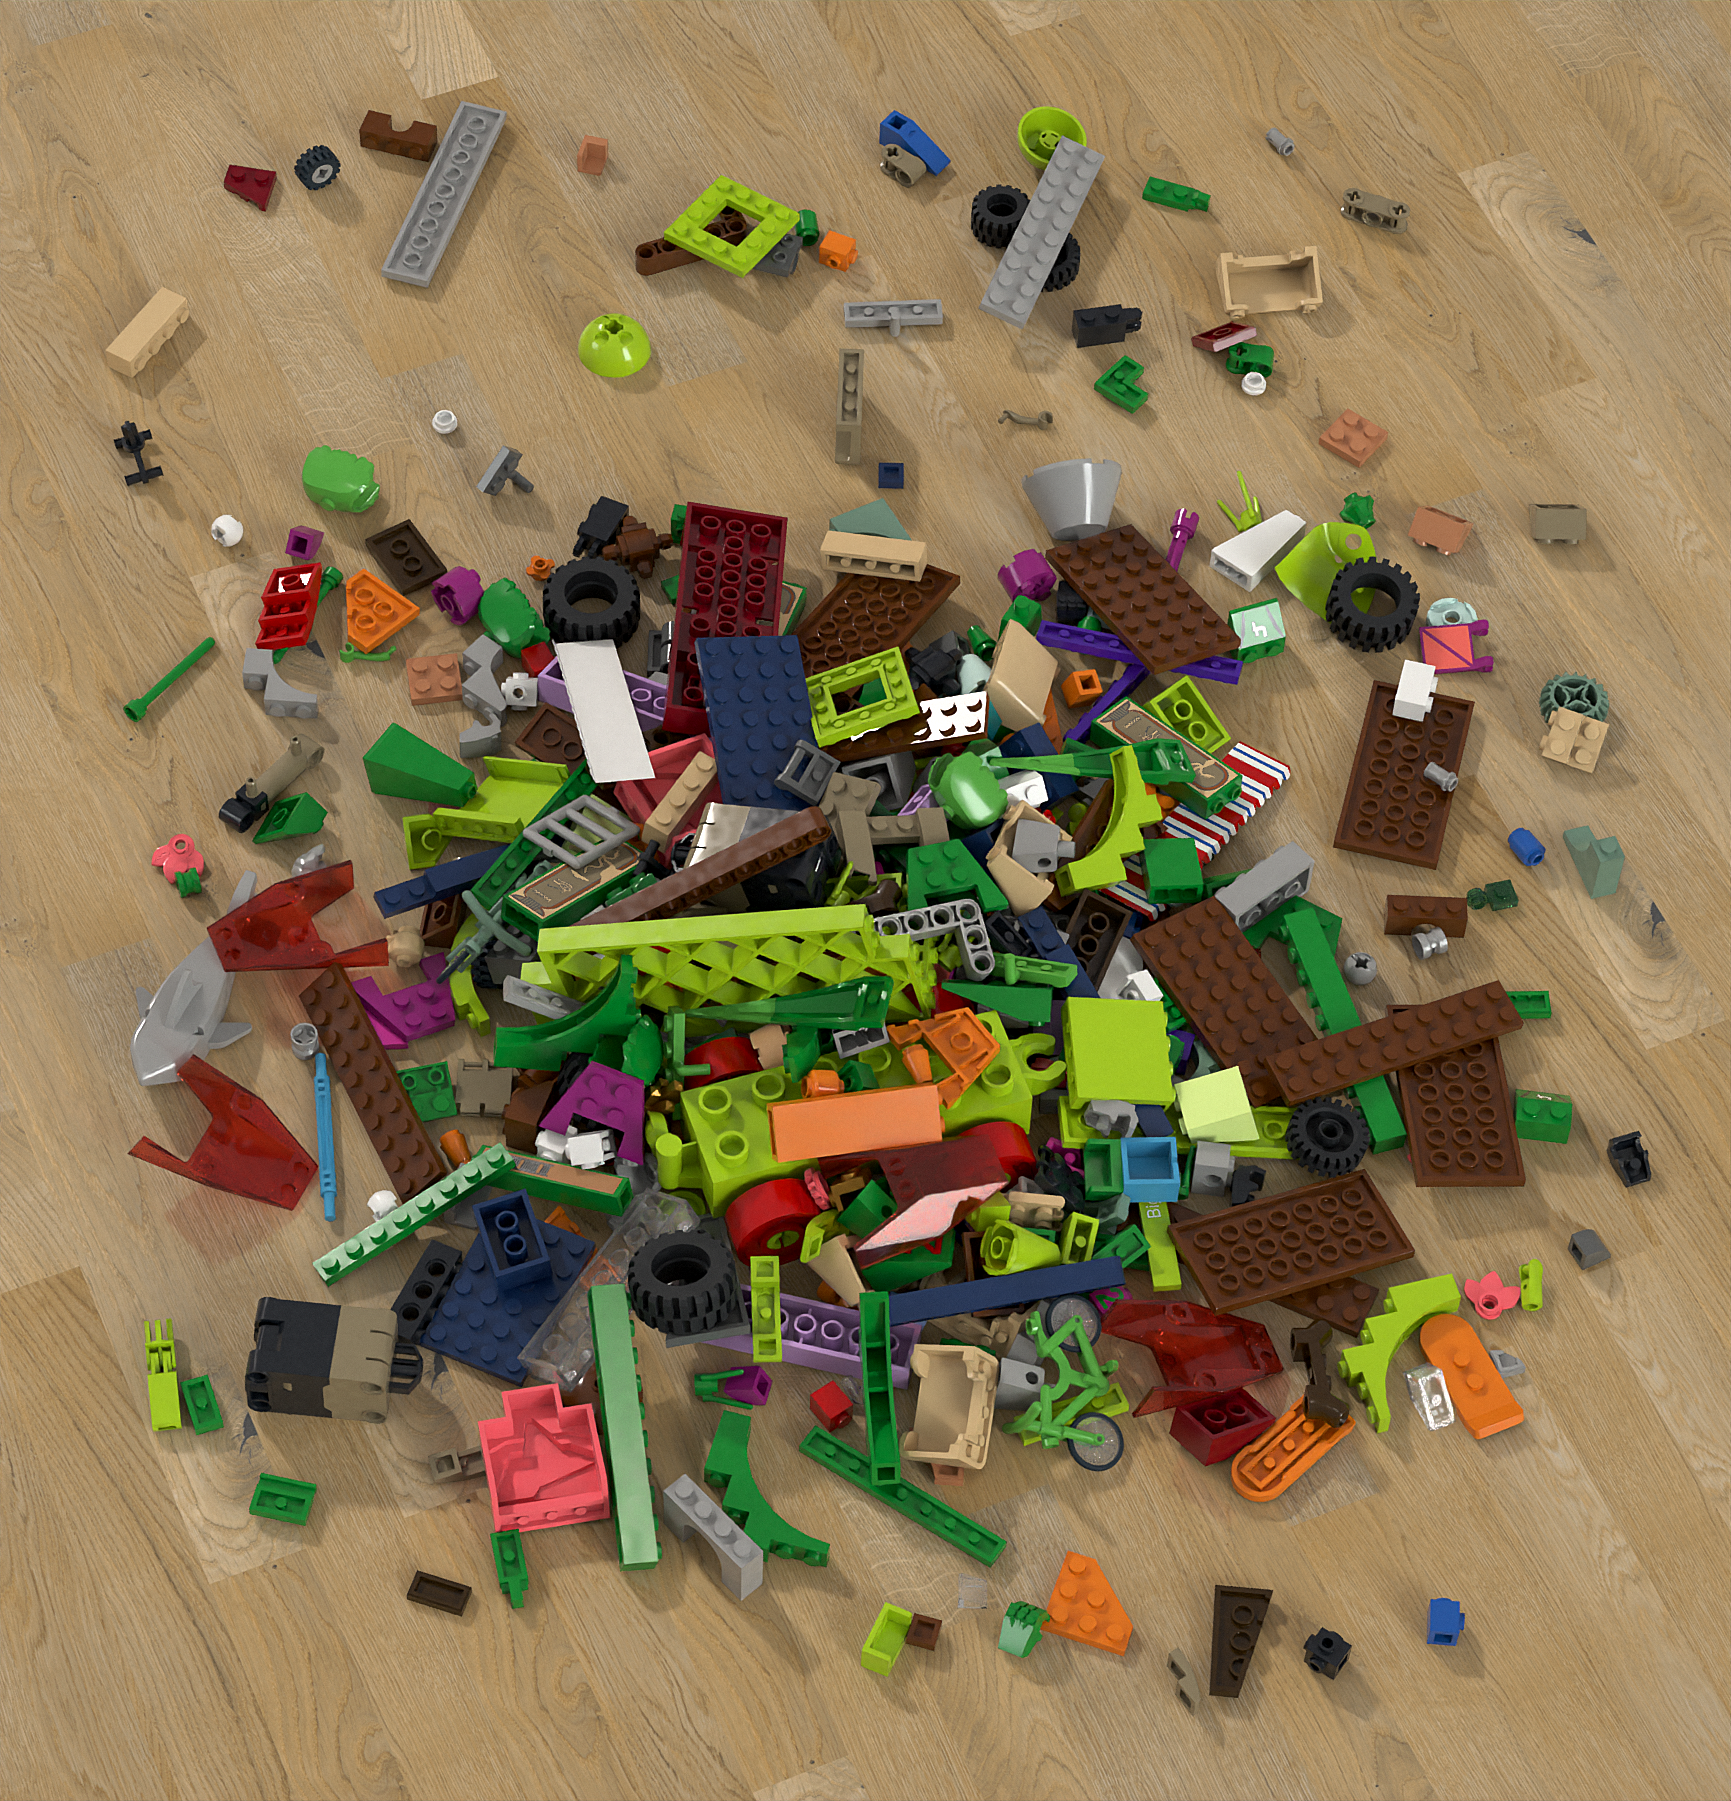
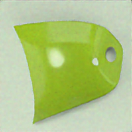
(1312, 565)

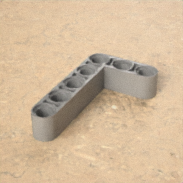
(953, 924)

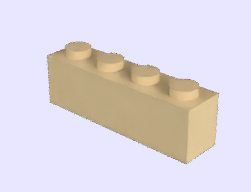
(147, 332)
(873, 555)
(681, 801)

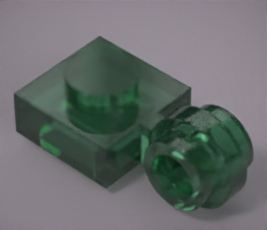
(1498, 894)

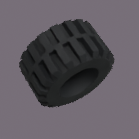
(988, 208)

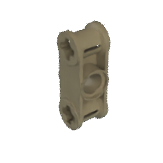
(1375, 211)

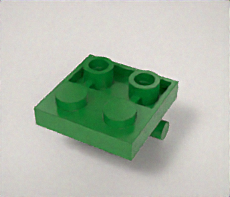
(430, 1091)

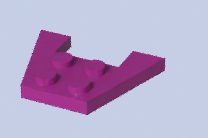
(413, 1010)
(608, 1099)

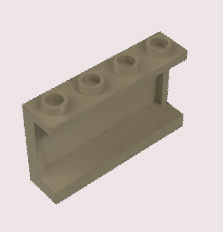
(849, 406)

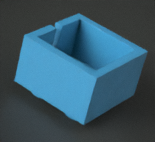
(1150, 1169)

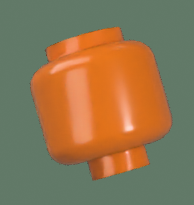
(821, 1083)

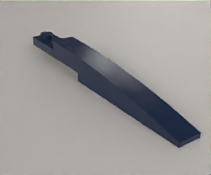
(442, 881)
(1051, 947)

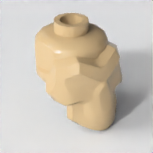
(405, 946)

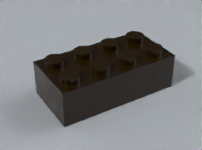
(1094, 934)

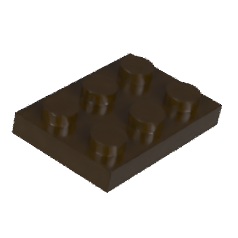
(406, 557)

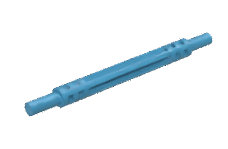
(325, 1137)

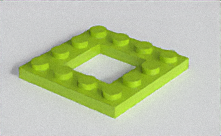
(689, 233)
(897, 686)

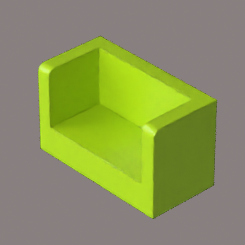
(886, 1639)

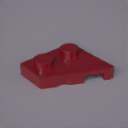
(251, 184)

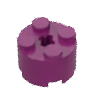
(1028, 576)
(458, 594)

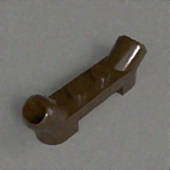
(879, 904)
(1317, 1399)

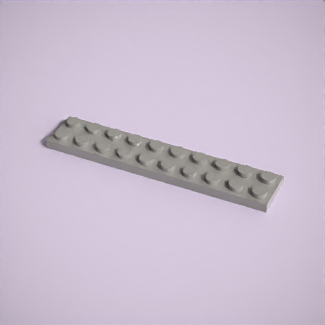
(444, 194)
(1041, 232)

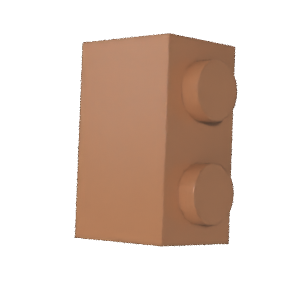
(1439, 529)

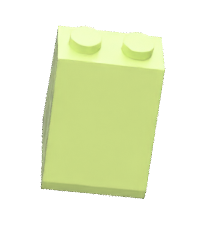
(1215, 1108)

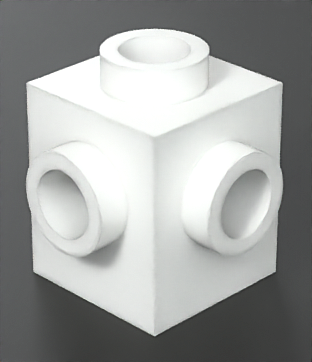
(529, 687)

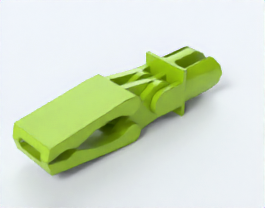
(162, 1386)

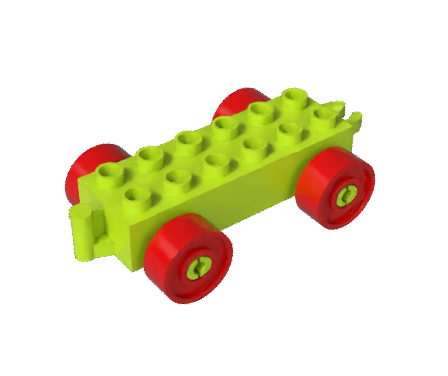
(768, 1200)

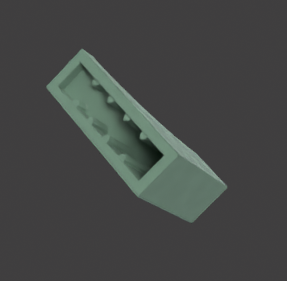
(870, 520)
(1596, 860)

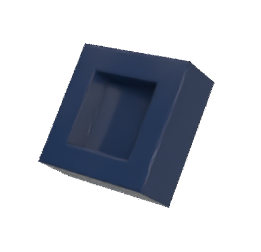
(891, 475)

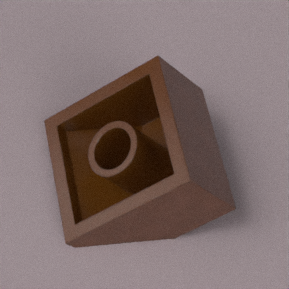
(525, 1115)

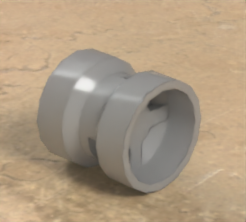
(1429, 943)
(304, 1041)

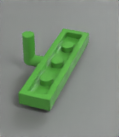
(1031, 970)
(674, 1053)

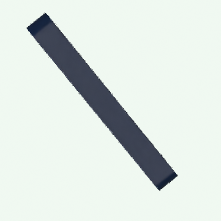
(1005, 1290)

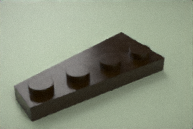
(1235, 1631)

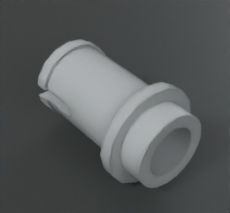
(1284, 145)
(1446, 780)

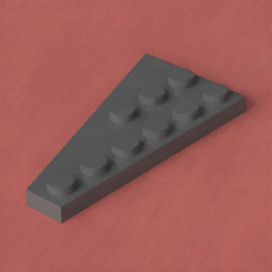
(737, 1321)

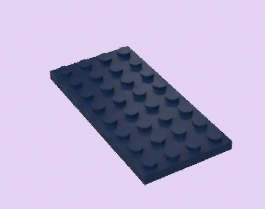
(755, 715)

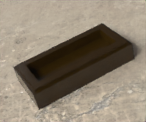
(439, 1593)

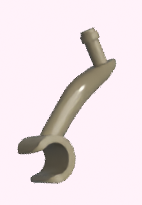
(1041, 421)

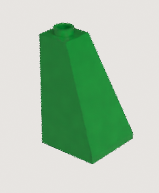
(415, 770)

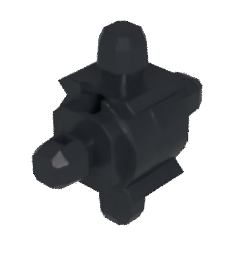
(934, 669)

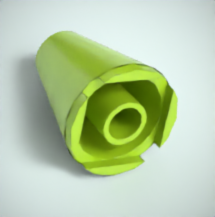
(1016, 1250)

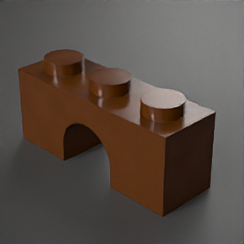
(414, 143)
(1407, 911)

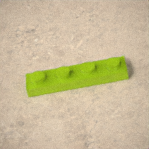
(1110, 1404)

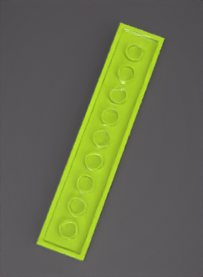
(1269, 1121)

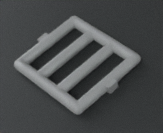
(570, 811)

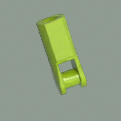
(1531, 1285)

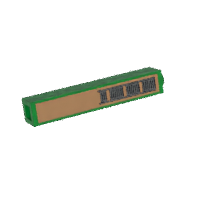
(565, 1183)

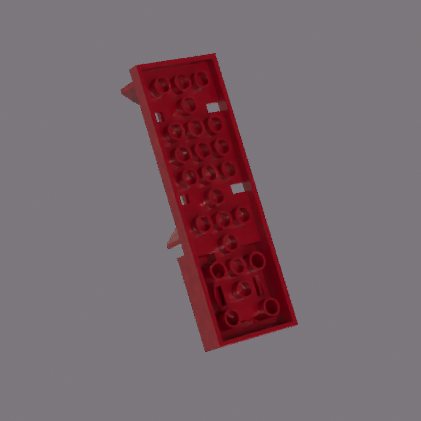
(731, 585)

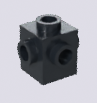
(1326, 1653)

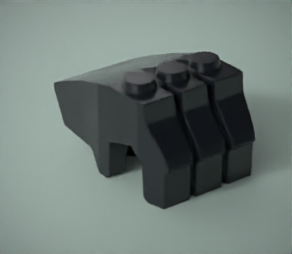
(1069, 605)
(1629, 1159)
(1246, 1180)

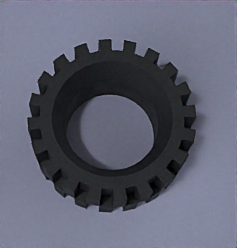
(1367, 629)

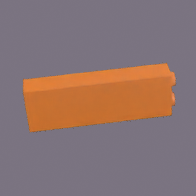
(855, 1122)

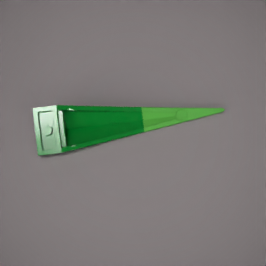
(1157, 760)
(839, 1006)

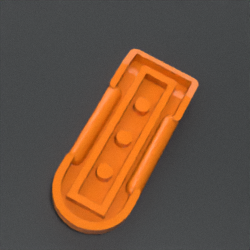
(1470, 1376)
(1284, 1454)

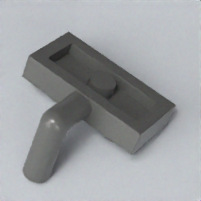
(501, 469)

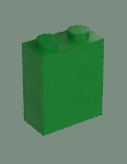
(1171, 871)

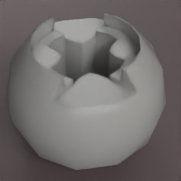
(1360, 968)

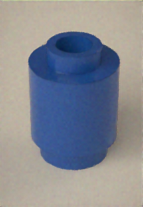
(1526, 847)

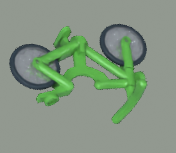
(1092, 1437)

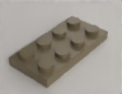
(847, 794)

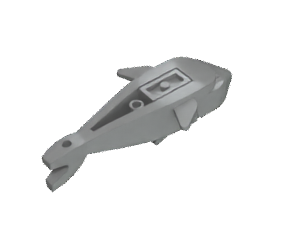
(187, 1010)

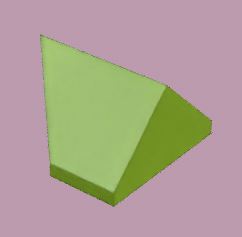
(423, 841)

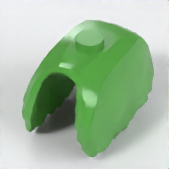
(339, 480)
(967, 791)

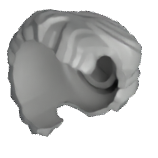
(640, 1176)

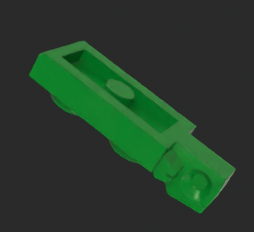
(1175, 195)
(510, 1565)

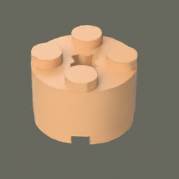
(769, 1042)

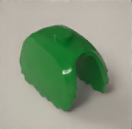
(510, 618)
(635, 1055)

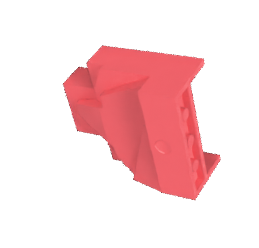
(643, 795)
(543, 1462)

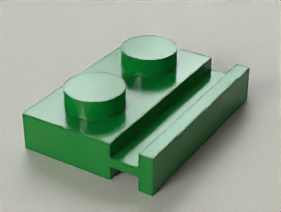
(283, 1499)

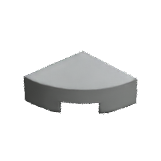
(1506, 1364)

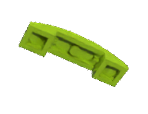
(821, 1230)
(765, 1309)

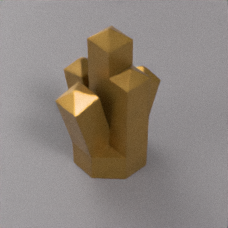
(663, 1096)

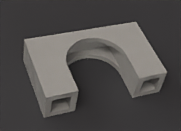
(691, 1510)

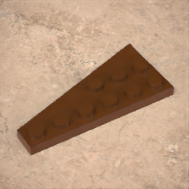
(1088, 835)

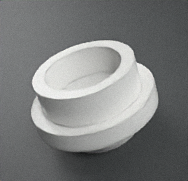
(1253, 383)
(444, 422)

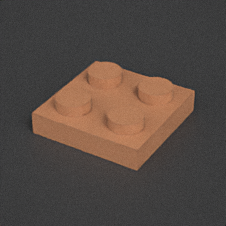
(1353, 438)
(434, 679)

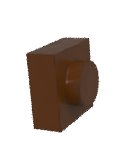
(924, 1632)

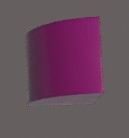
(304, 542)
(750, 1387)

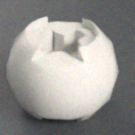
(227, 530)
(382, 1204)

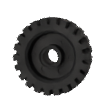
(1065, 266)
(1327, 1137)

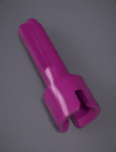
(1182, 530)

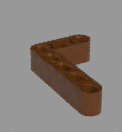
(663, 255)

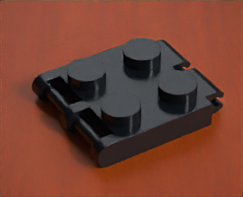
(1058, 1180)

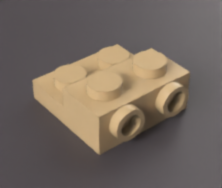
(1574, 739)

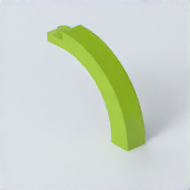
(462, 991)

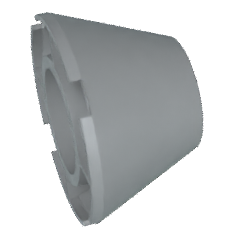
(1074, 496)

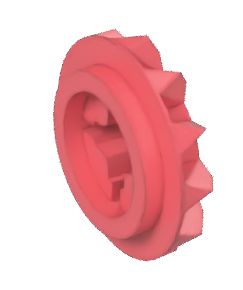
(818, 1188)

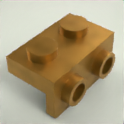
(849, 1181)

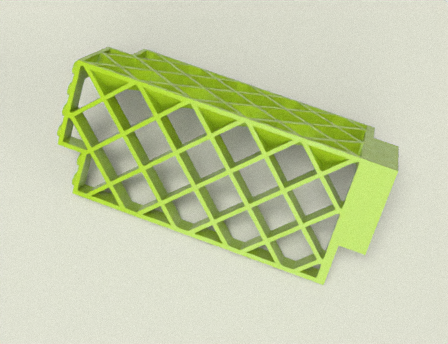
(754, 934)

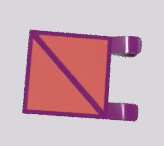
(1452, 647)

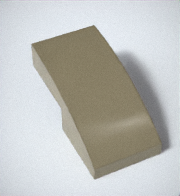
(457, 1466)
(1187, 1686)

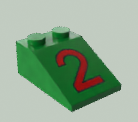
(912, 1264)

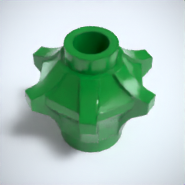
(1358, 510)

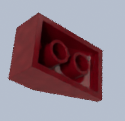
(1219, 1425)

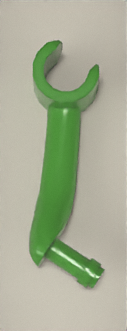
(352, 654)

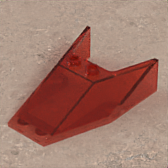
(278, 929)
(242, 1148)
(932, 1186)
(1193, 1348)

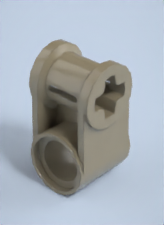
(901, 165)

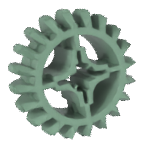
(1574, 694)

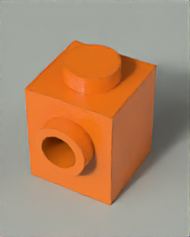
(838, 251)
(1081, 688)

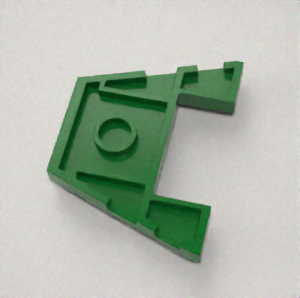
(947, 870)
(1269, 925)

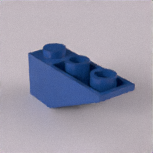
(909, 136)

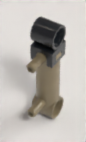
(255, 795)

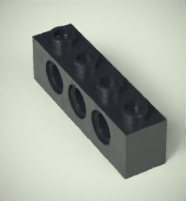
(435, 1260)

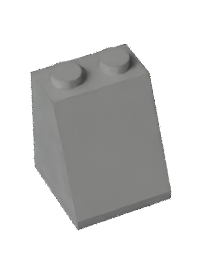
(891, 772)

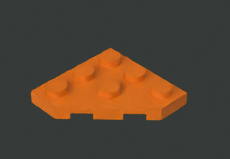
(374, 611)
(1087, 1607)

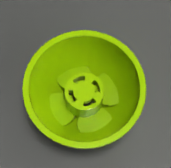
(1042, 130)
(614, 346)

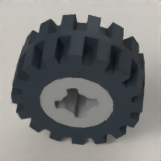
(317, 167)

